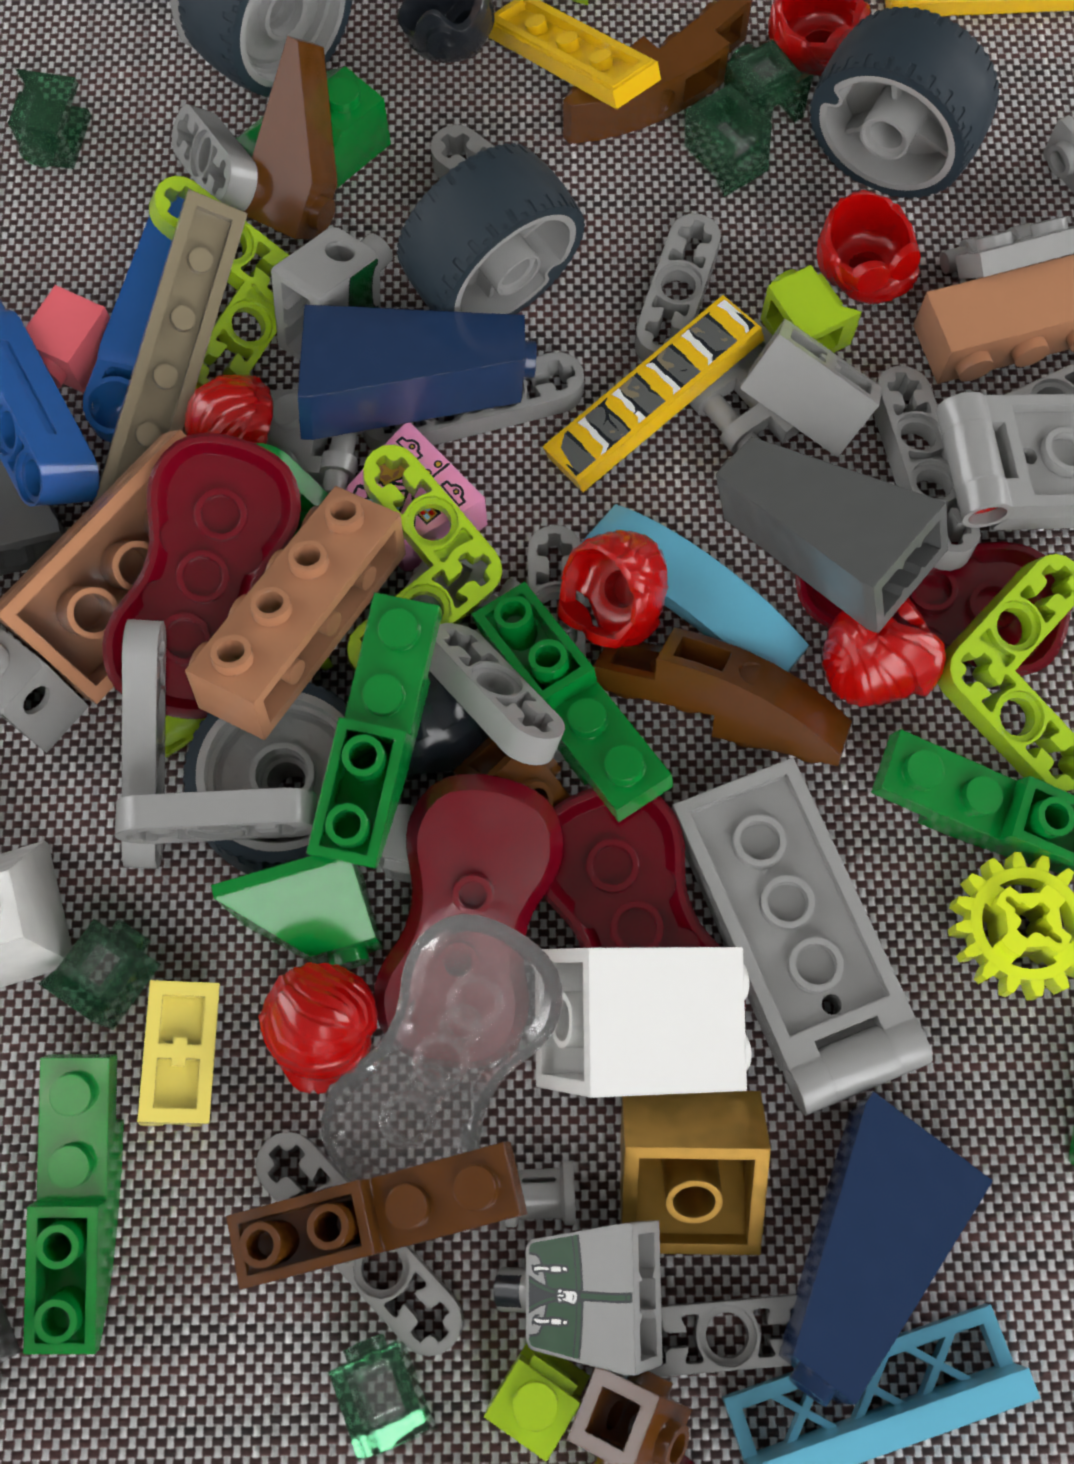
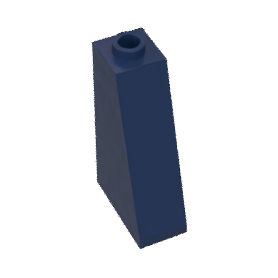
(406, 366)
(876, 1247)

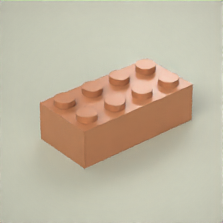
(81, 579)

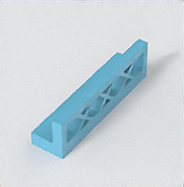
(902, 1420)

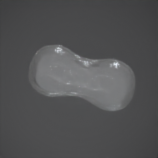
(465, 1017)

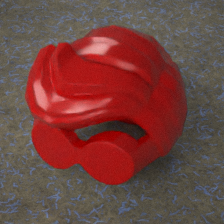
(813, 29)
(868, 248)
(231, 407)
(625, 586)
(884, 665)
(318, 1024)

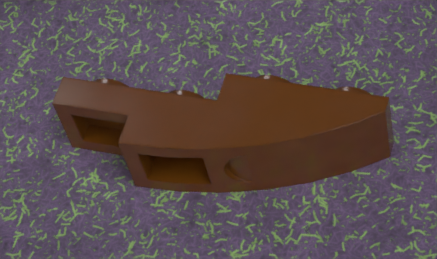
(689, 67)
(746, 694)
(375, 1215)

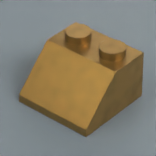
(696, 1169)

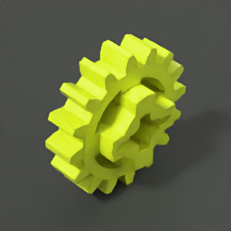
(1001, 911)

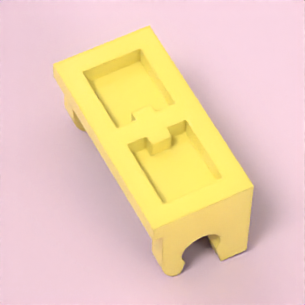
(178, 1053)

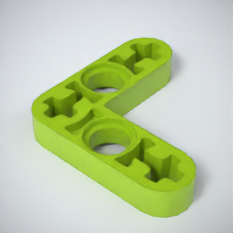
(252, 289)
(439, 555)
(997, 666)

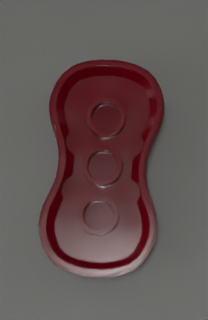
(213, 525)
(957, 596)
(476, 851)
(624, 878)

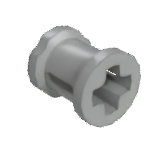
(548, 1194)

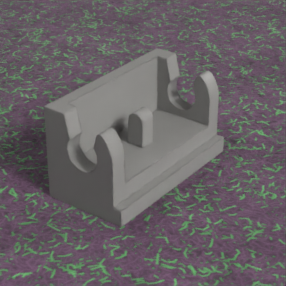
(812, 388)

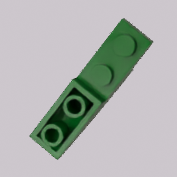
(377, 732)
(597, 735)
(977, 801)
(76, 1207)

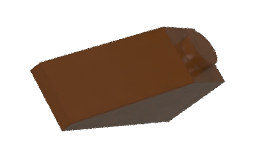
(296, 147)

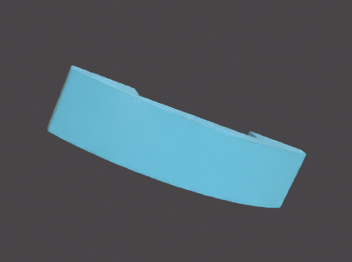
(712, 595)

